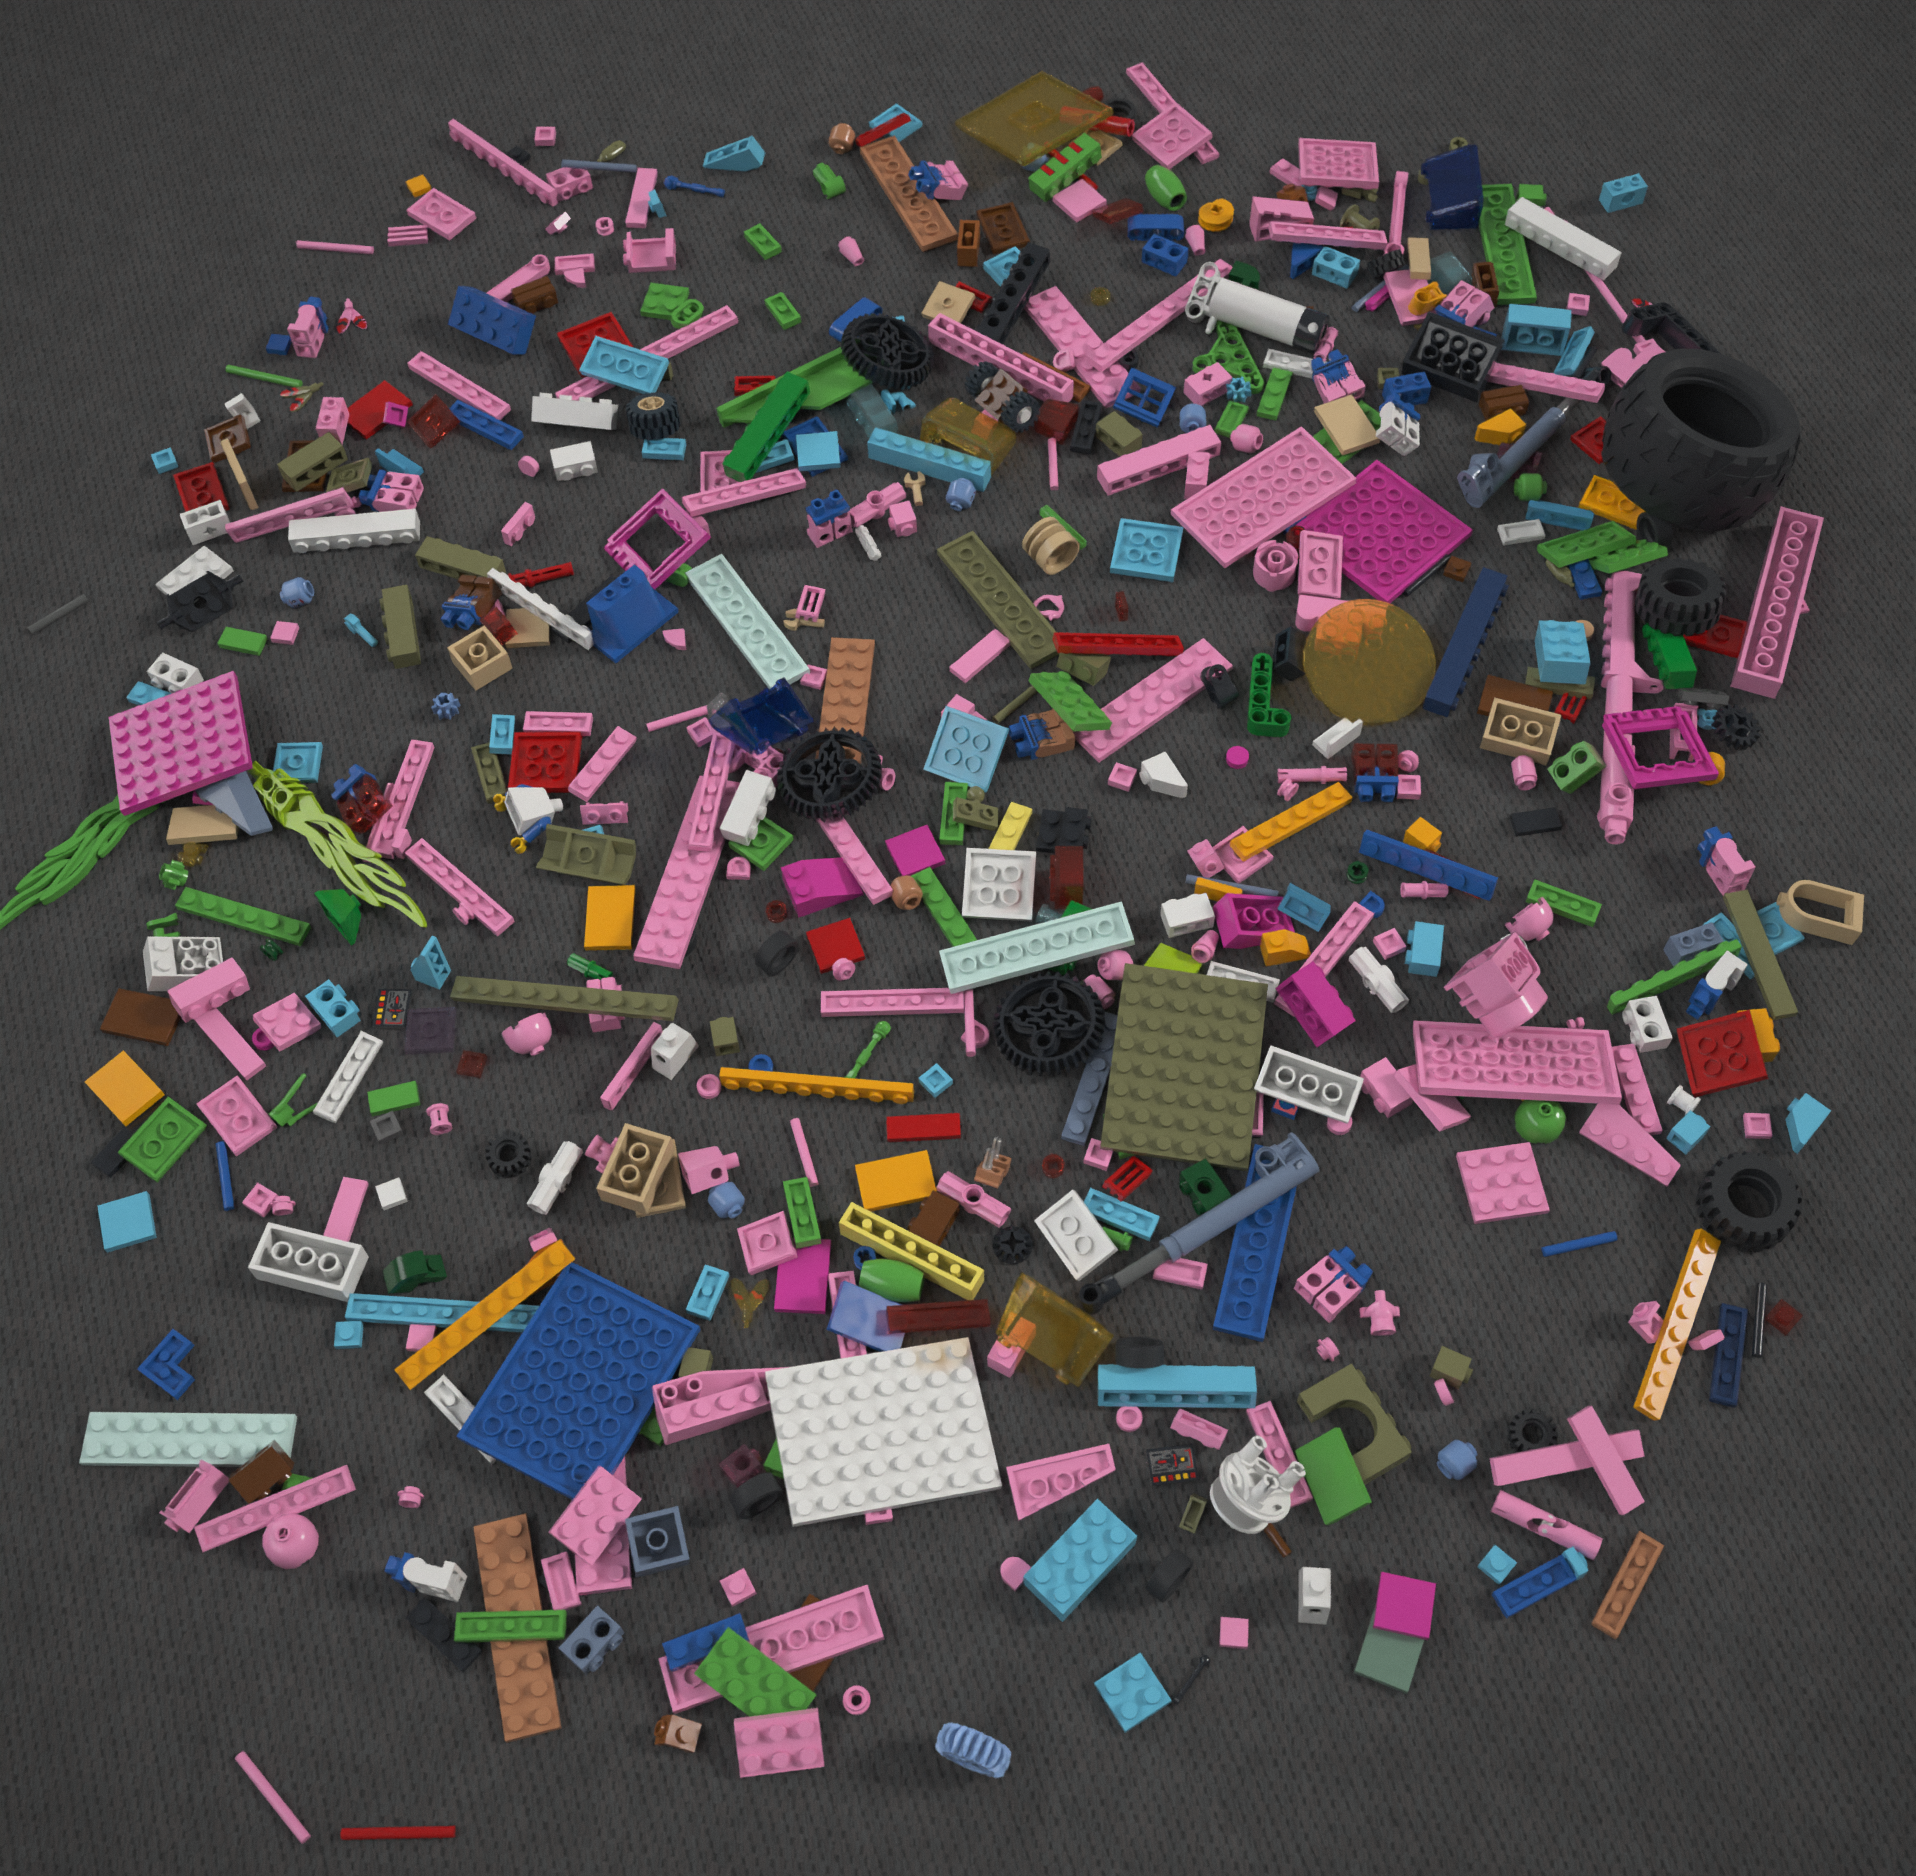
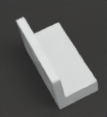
(1338, 737)

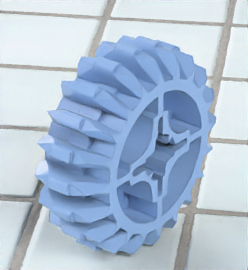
(973, 1750)

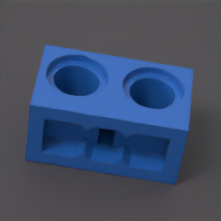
(1164, 255)
(1411, 388)

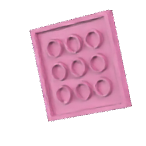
(1338, 163)

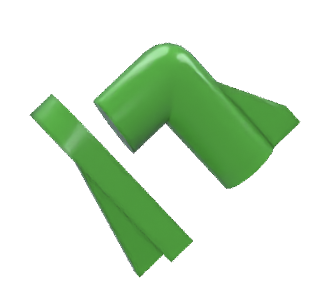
(679, 577)
(159, 924)

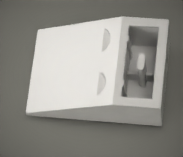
(178, 959)

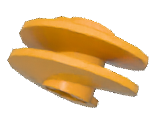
(1216, 215)

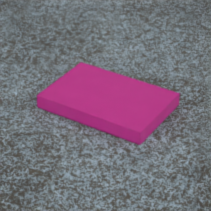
(804, 1280)

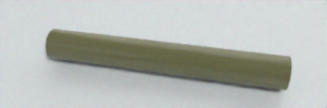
(1011, 707)

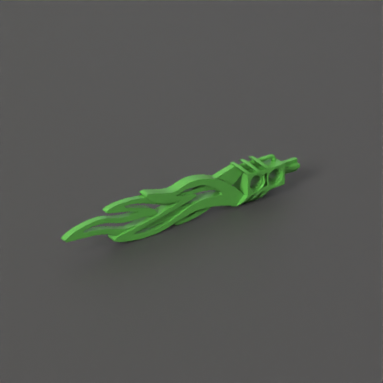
(85, 846)

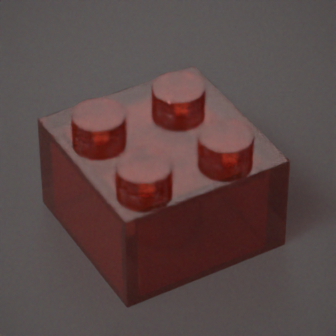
(1066, 876)

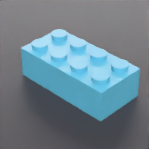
(1079, 1560)

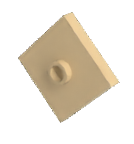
(948, 301)

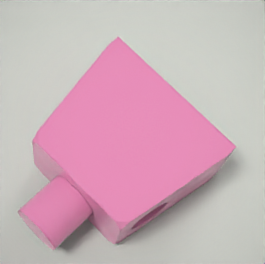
(706, 1167)

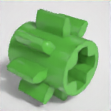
(173, 874)

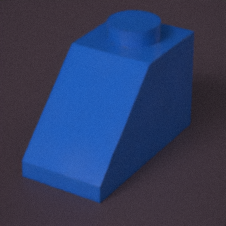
(1303, 257)

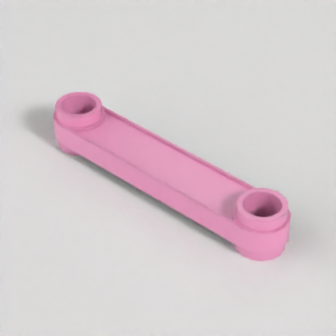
(532, 271)

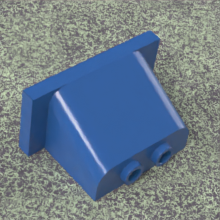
(627, 614)

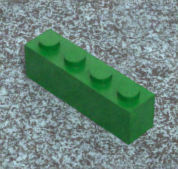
(1671, 658)

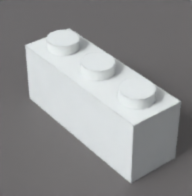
(747, 808)

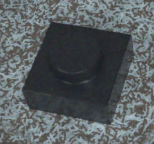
(518, 155)

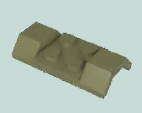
(588, 855)

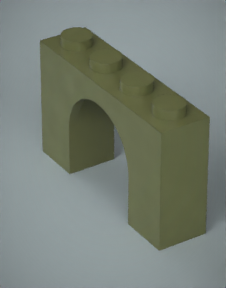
(1349, 1390)

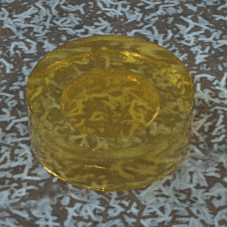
(1100, 296)

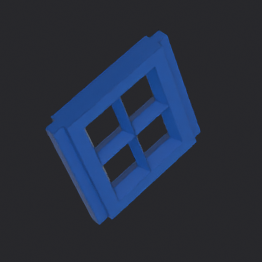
(1137, 411)

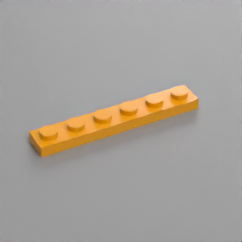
(1290, 821)

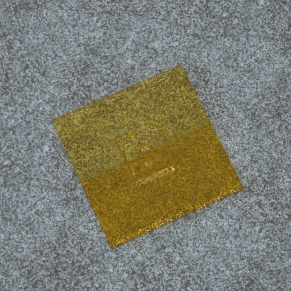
(1033, 118)

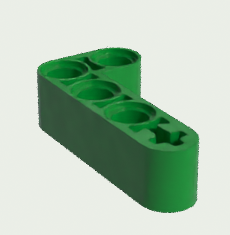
(1260, 693)

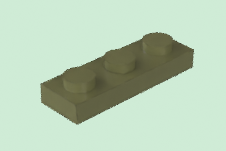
(1577, 690)

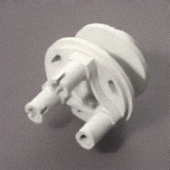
(1251, 1490)

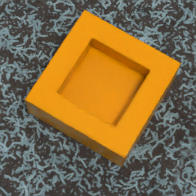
(418, 186)

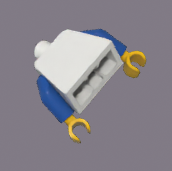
(529, 811)

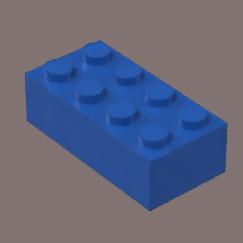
(491, 320)

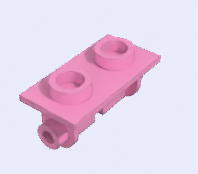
(604, 813)

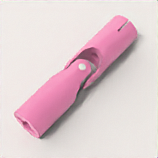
(1550, 1526)

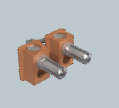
(993, 1167)

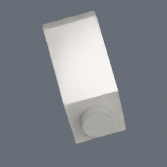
(1163, 776)

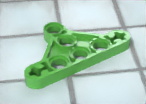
(1227, 352)

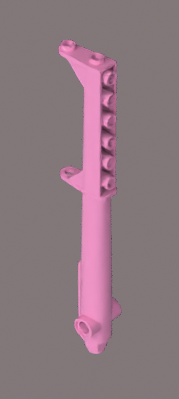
(1620, 679)

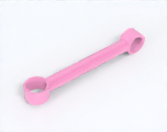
(1397, 213)

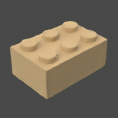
(1520, 731)
(635, 1168)

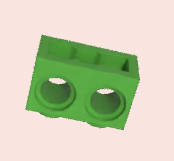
(1578, 772)

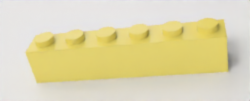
(901, 1245)

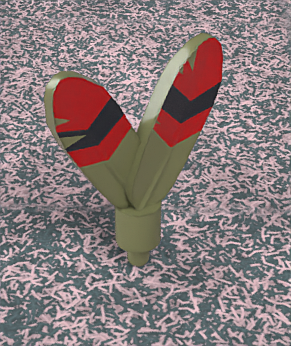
(302, 393)

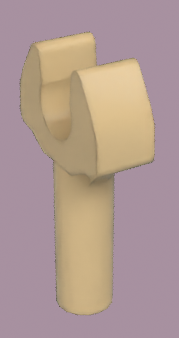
(915, 486)
(793, 625)

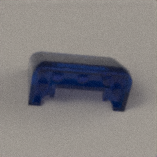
(1454, 189)
(763, 718)

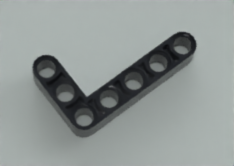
(1668, 323)

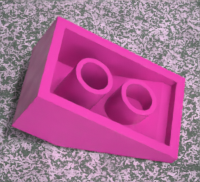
(819, 884)
(1245, 918)

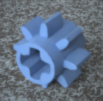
(445, 705)

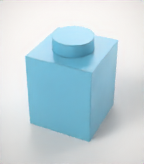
(1688, 1132)

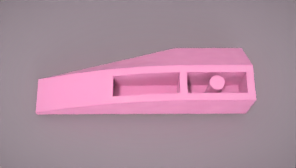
(709, 1401)

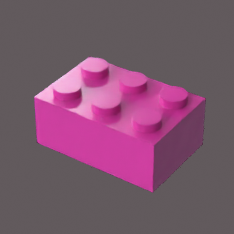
(1315, 1003)

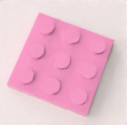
(1172, 136)
(1502, 1183)

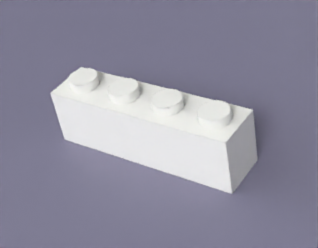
(574, 412)

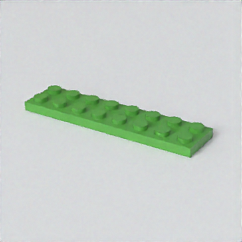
(1505, 247)

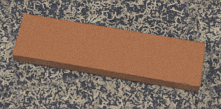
(1627, 1585)

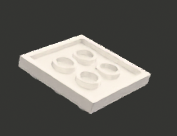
(999, 884)

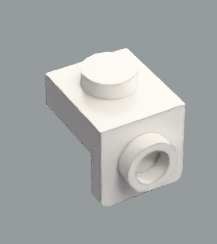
(241, 406)

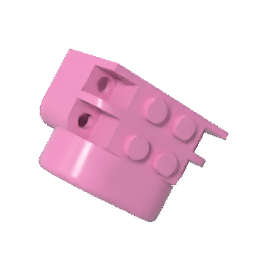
(1500, 986)

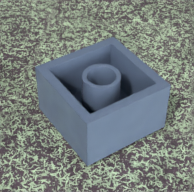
(657, 1541)

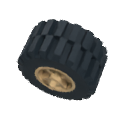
(653, 416)

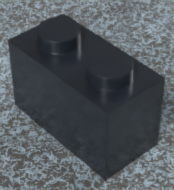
(1289, 653)

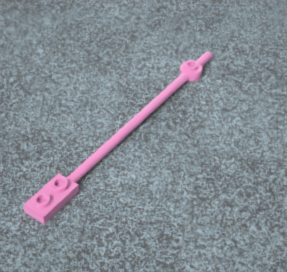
(1641, 342)

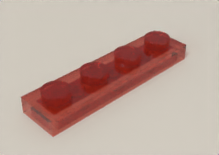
(937, 1316)

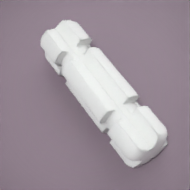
(868, 543)

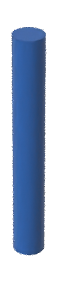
(224, 1176)
(1579, 1243)

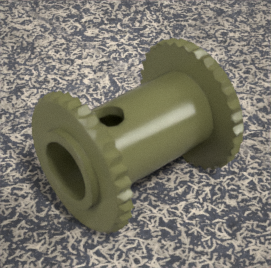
(1353, 219)

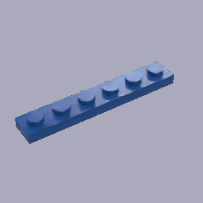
(1428, 865)

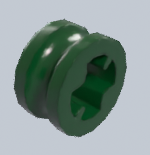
(1360, 878)
(271, 950)

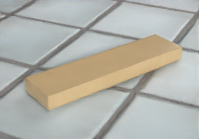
(1419, 258)

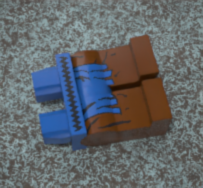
(470, 601)

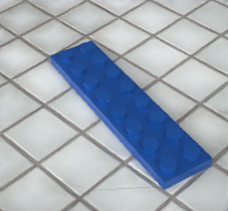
(1254, 1265)

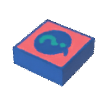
(1285, 1109)

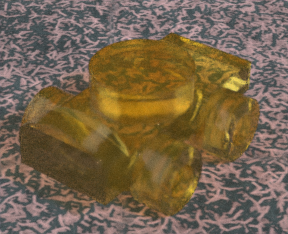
(191, 853)

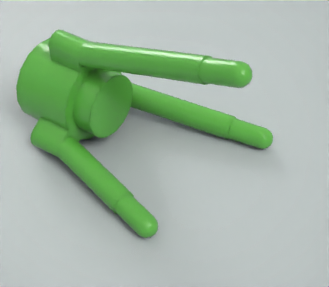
(283, 1112)

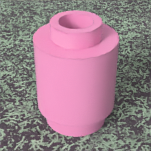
(1524, 772)
(1103, 991)

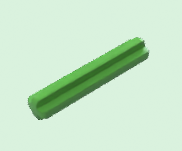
(1046, 511)

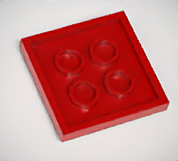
(579, 338)
(545, 760)
(1722, 1053)

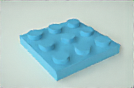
(1146, 550)
(966, 748)

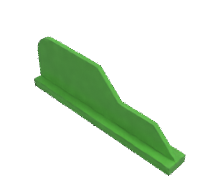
(828, 381)

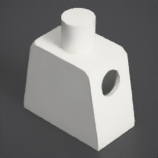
(675, 1048)
(1314, 1594)

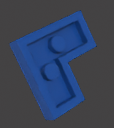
(163, 1366)

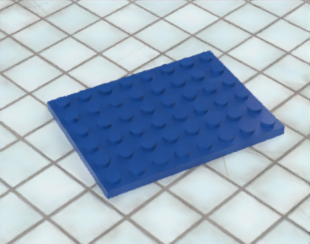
(578, 1381)

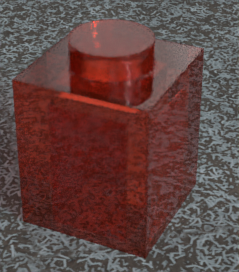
(498, 626)

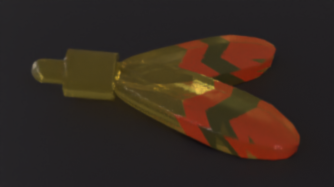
(747, 1302)

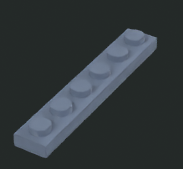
(1091, 1087)

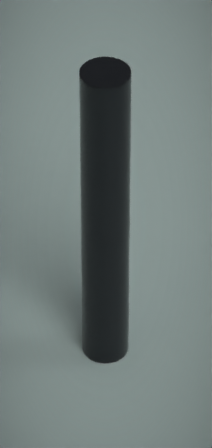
(1584, 362)
(1423, 578)
(1759, 1320)

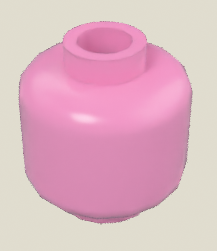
(1246, 438)
(1112, 964)

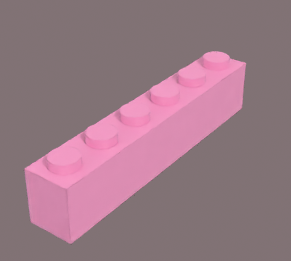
(1156, 460)

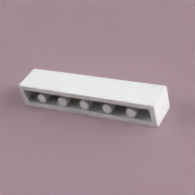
(1563, 238)
(354, 530)

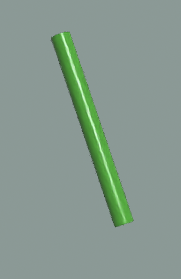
(263, 376)

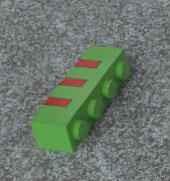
(1065, 167)

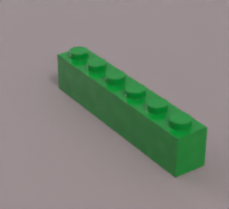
(766, 427)

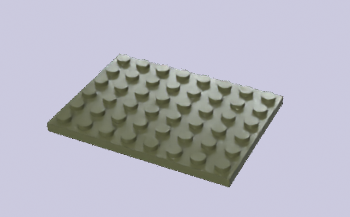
(1184, 1067)

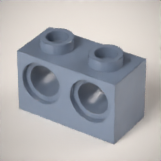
(1692, 942)
(586, 1636)

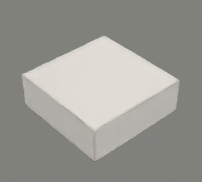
(391, 1194)

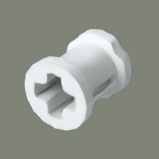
(1683, 1100)

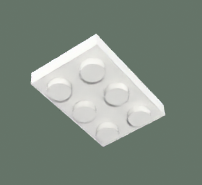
(192, 569)
(1076, 1235)

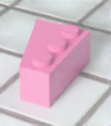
(1276, 210)

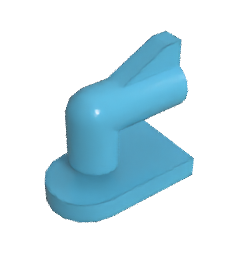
(890, 399)

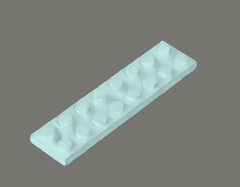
(746, 622)
(1036, 947)
(182, 1438)

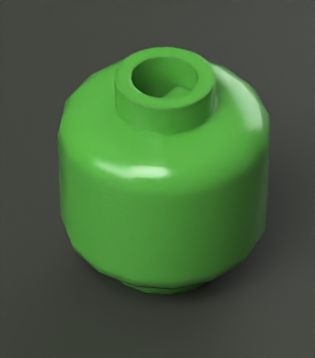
(1530, 487)

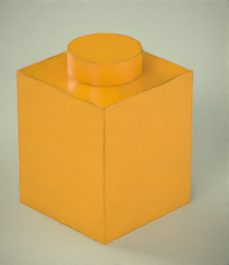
(1423, 835)

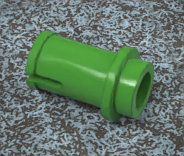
(1120, 1240)

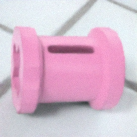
(445, 1125)

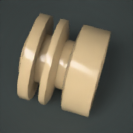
(1050, 545)

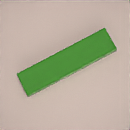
(510, 1626)

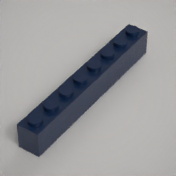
(1465, 642)

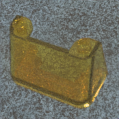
(969, 431)
(1052, 1330)

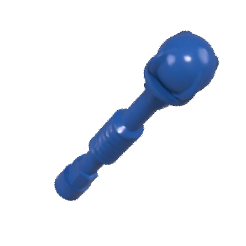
(672, 183)

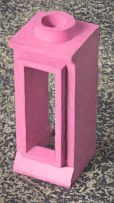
(1675, 734)
(194, 1497)

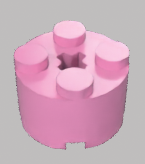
(1275, 565)

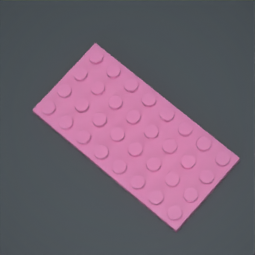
(1263, 496)
(1518, 1065)

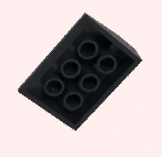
(1453, 356)

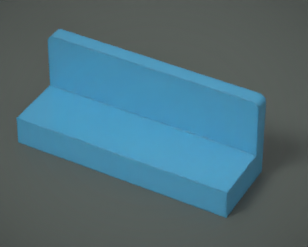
(1559, 515)

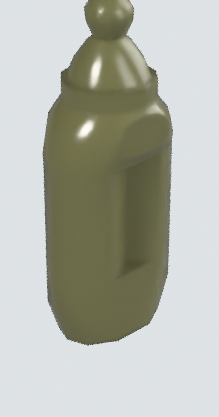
(612, 151)
(1562, 574)

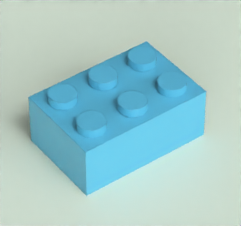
(1536, 329)
(1562, 652)

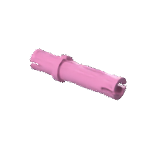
(1313, 775)

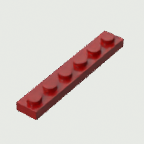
(1117, 644)

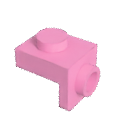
(1206, 859)
(1647, 1321)

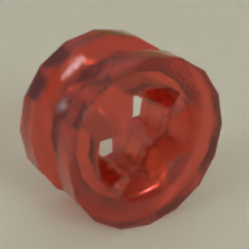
(776, 918)
(1054, 1173)

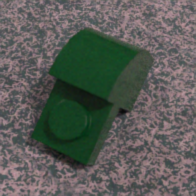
(1245, 275)
(412, 1268)

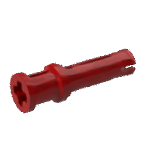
(530, 578)

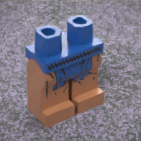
(1042, 735)

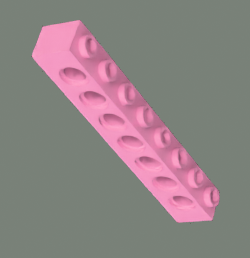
(977, 348)

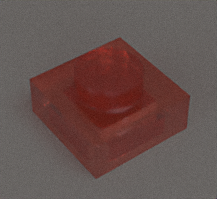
(1783, 1317)

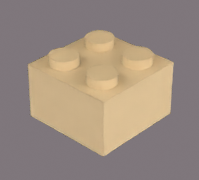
(480, 657)

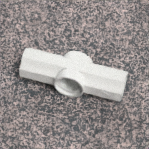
(1378, 979)
(554, 1177)

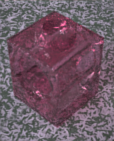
(736, 1476)

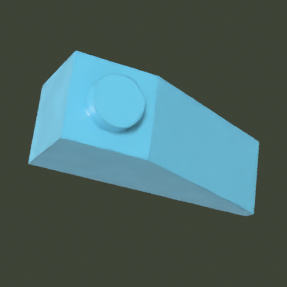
(736, 156)
(431, 965)

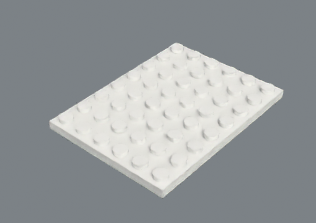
(881, 1431)

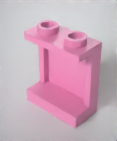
(650, 254)

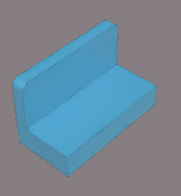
(397, 463)
(1304, 907)

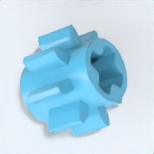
(1238, 389)

